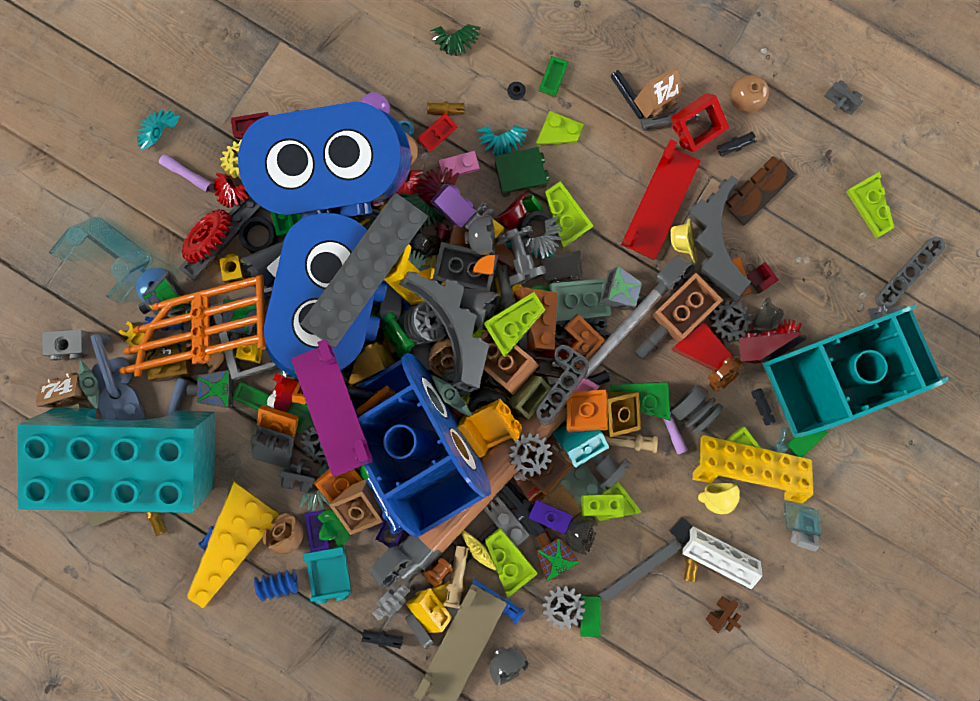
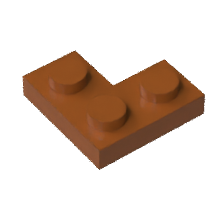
(587, 338)

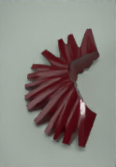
(435, 182)

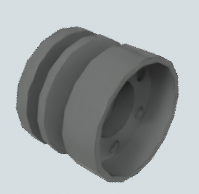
(422, 324)
(697, 409)

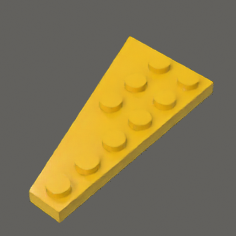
(232, 539)

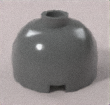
(481, 236)
(507, 665)

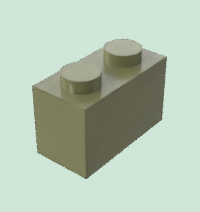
(529, 397)

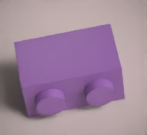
(452, 205)

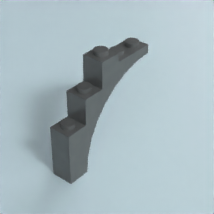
(719, 266)
(459, 323)

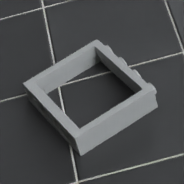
(232, 361)

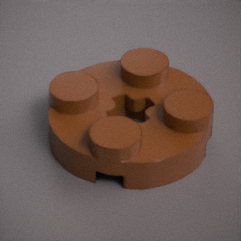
(725, 374)

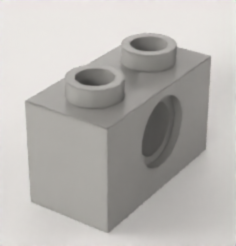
(53, 344)

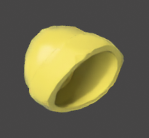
(720, 497)

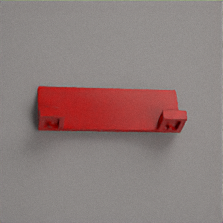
(660, 202)

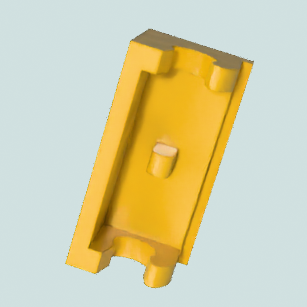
(429, 611)

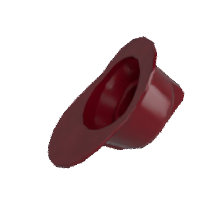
(513, 214)

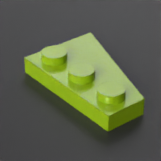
(514, 322)

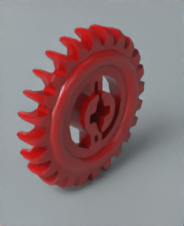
(208, 237)

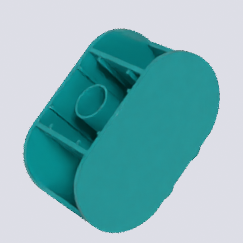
(853, 373)

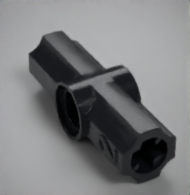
(520, 508)

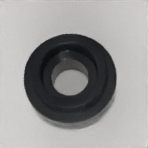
(513, 95)

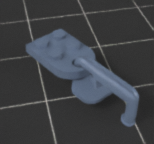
(115, 385)

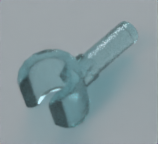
(779, 446)

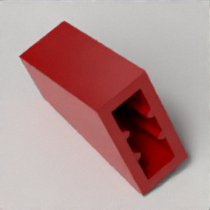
(703, 348)

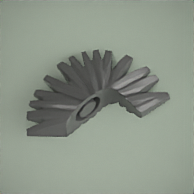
(543, 242)

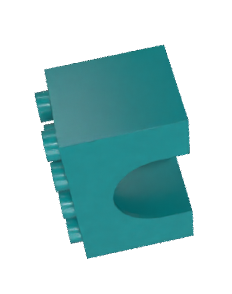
(113, 465)

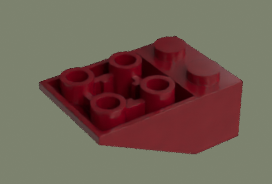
(760, 349)

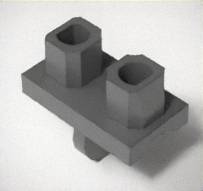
(844, 98)
(290, 476)

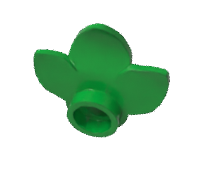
(332, 528)

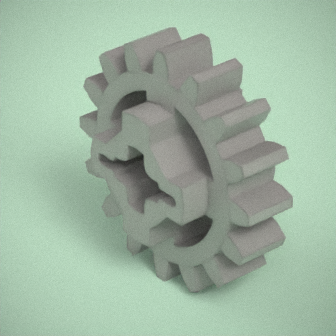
(521, 458)
(391, 602)
(554, 609)

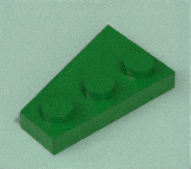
(653, 397)

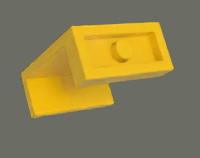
(397, 273)

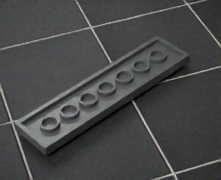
(364, 270)

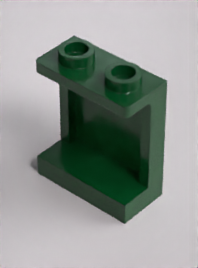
(521, 170)

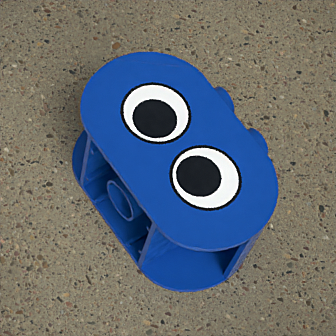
(324, 159)
(307, 264)
(417, 451)

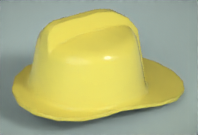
(683, 239)

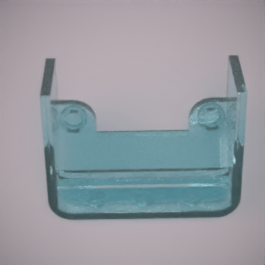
(130, 258)

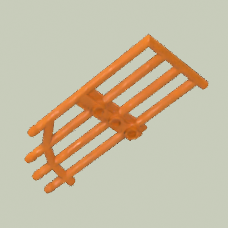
(201, 328)

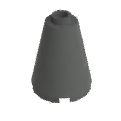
(257, 263)
(481, 303)

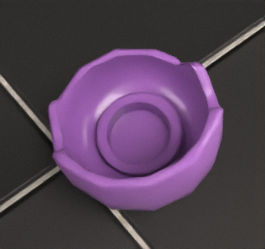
(377, 100)

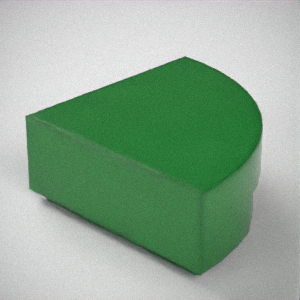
(531, 204)

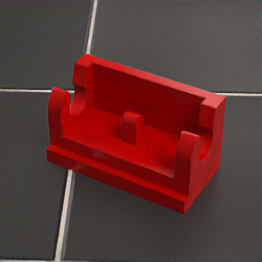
(436, 133)

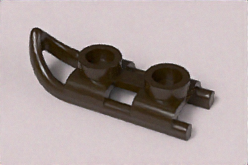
(546, 367)

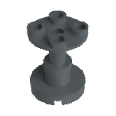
(523, 263)
(609, 469)

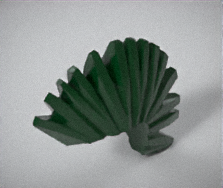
(456, 40)
(433, 213)

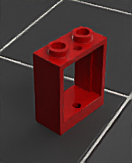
(716, 116)

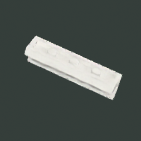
(722, 558)

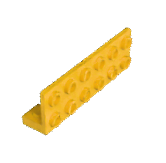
(755, 466)

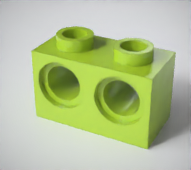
(602, 504)

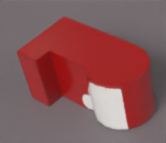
(282, 393)

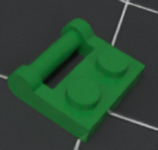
(396, 335)

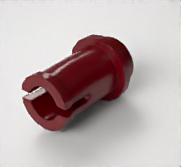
(442, 231)

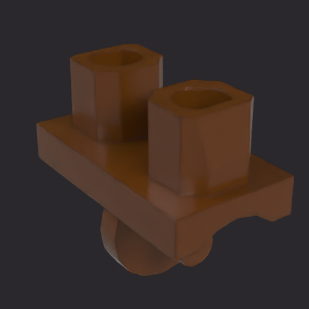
(718, 622)

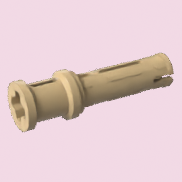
(637, 442)
(455, 587)

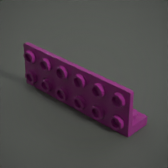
(331, 409)

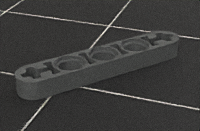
(918, 268)
(640, 570)

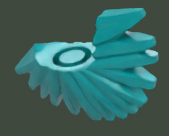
(154, 126)
(503, 141)

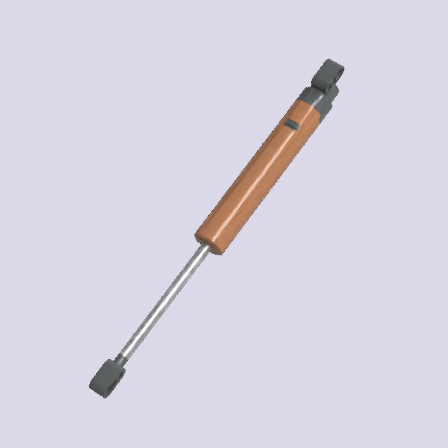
(422, 551)

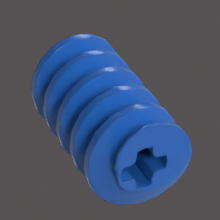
(276, 586)

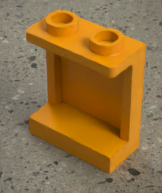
(489, 427)

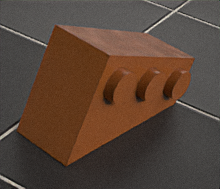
(542, 333)

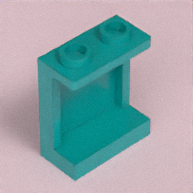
(580, 445)
(328, 574)

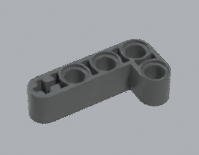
(559, 388)

